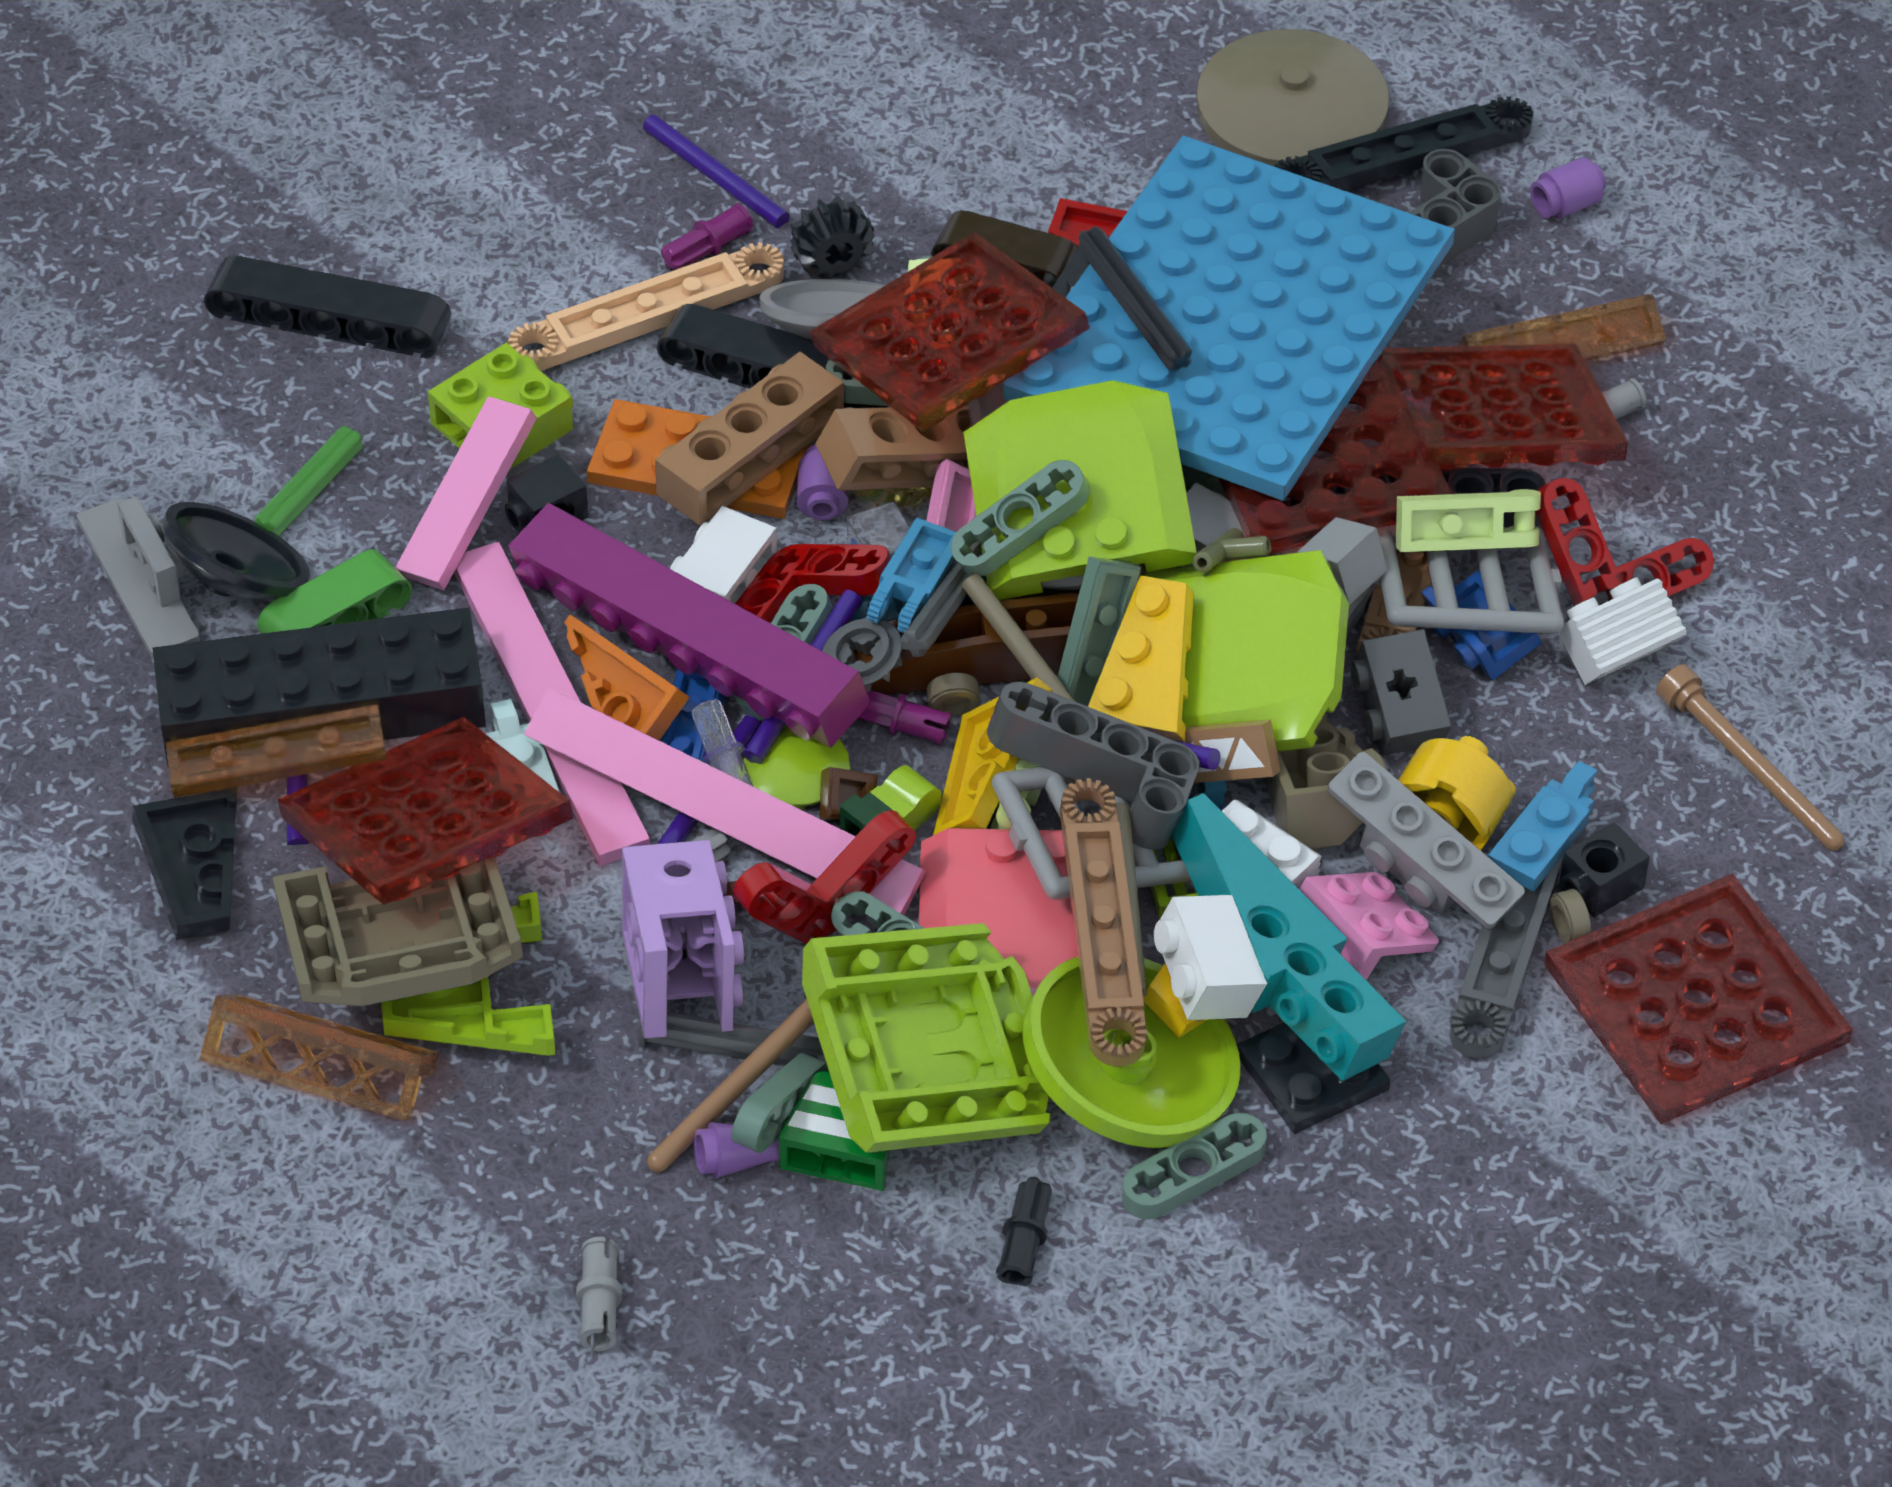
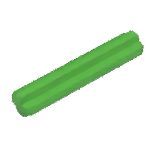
(310, 480)

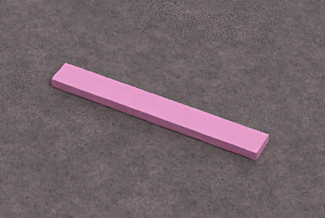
(531, 667)
(704, 792)

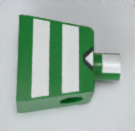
(819, 1143)

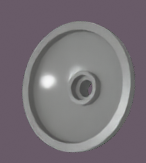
(809, 303)

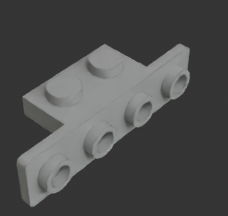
(140, 570)
(1421, 846)

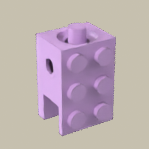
(672, 904)

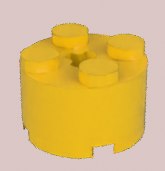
(1460, 785)

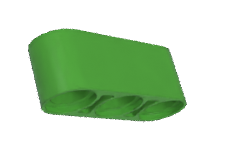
(350, 592)

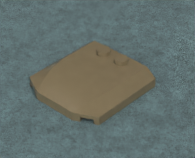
(371, 953)

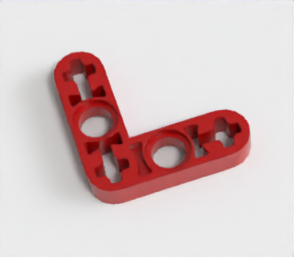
(1601, 559)
(827, 565)
(805, 908)

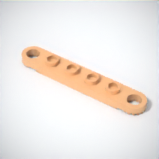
(648, 305)

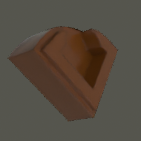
(839, 786)

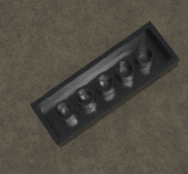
(410, 665)

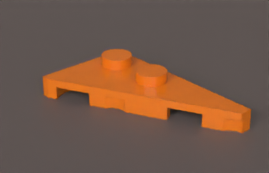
(623, 685)

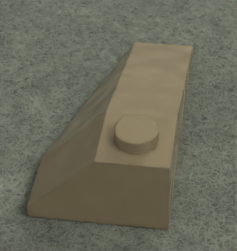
(1301, 788)

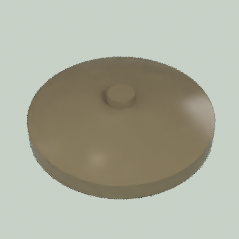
(1289, 94)

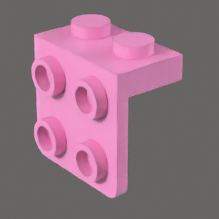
(1370, 917)

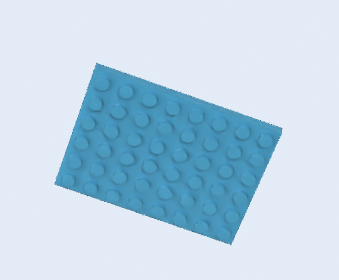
(1272, 289)

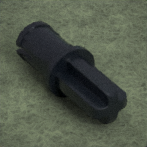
(1024, 1232)

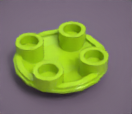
(795, 768)

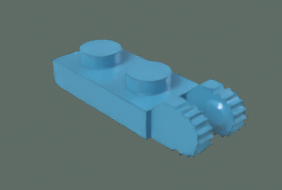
(913, 572)

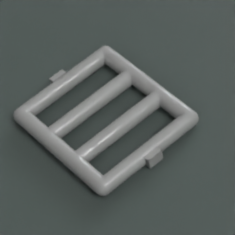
(1449, 616)
(1027, 837)

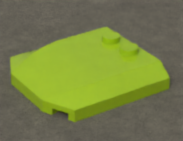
(1128, 454)
(1265, 644)
(924, 1036)

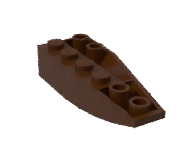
(974, 648)

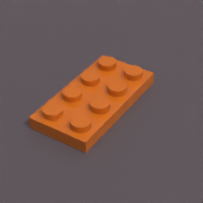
(638, 435)

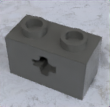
(1407, 666)

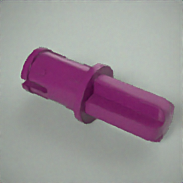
(707, 237)
(906, 716)

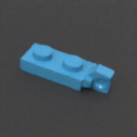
(1546, 827)

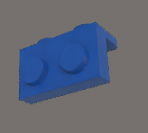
(1487, 649)

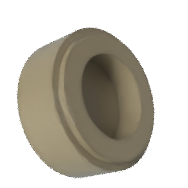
(954, 693)
(1569, 915)

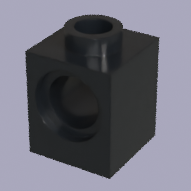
(543, 484)
(1604, 869)

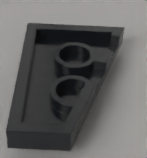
(191, 858)

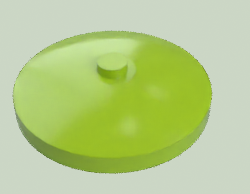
(1153, 1103)

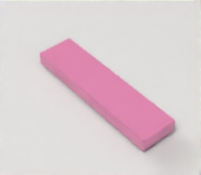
(466, 493)

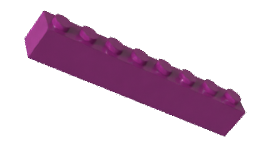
(689, 626)

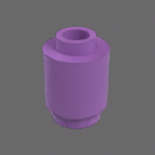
(1568, 188)
(816, 489)

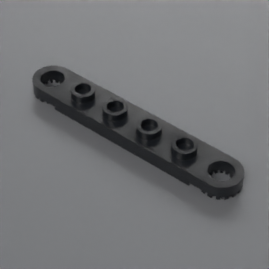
(1406, 145)

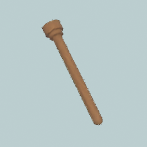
(1683, 690)
(731, 1088)

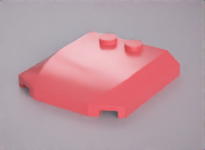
(984, 880)

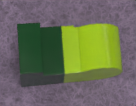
(902, 791)

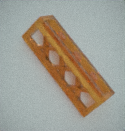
(320, 1034)

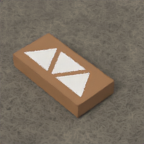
(1244, 748)

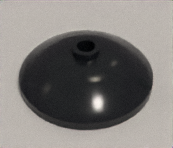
(233, 552)

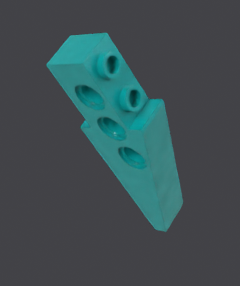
(1294, 944)

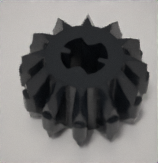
(832, 238)

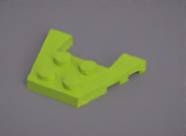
(465, 1012)

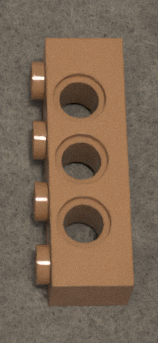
(748, 438)
(886, 450)

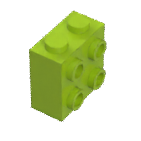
(509, 378)

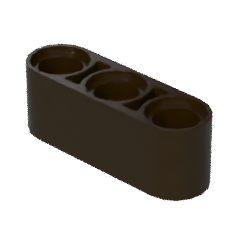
(1035, 250)

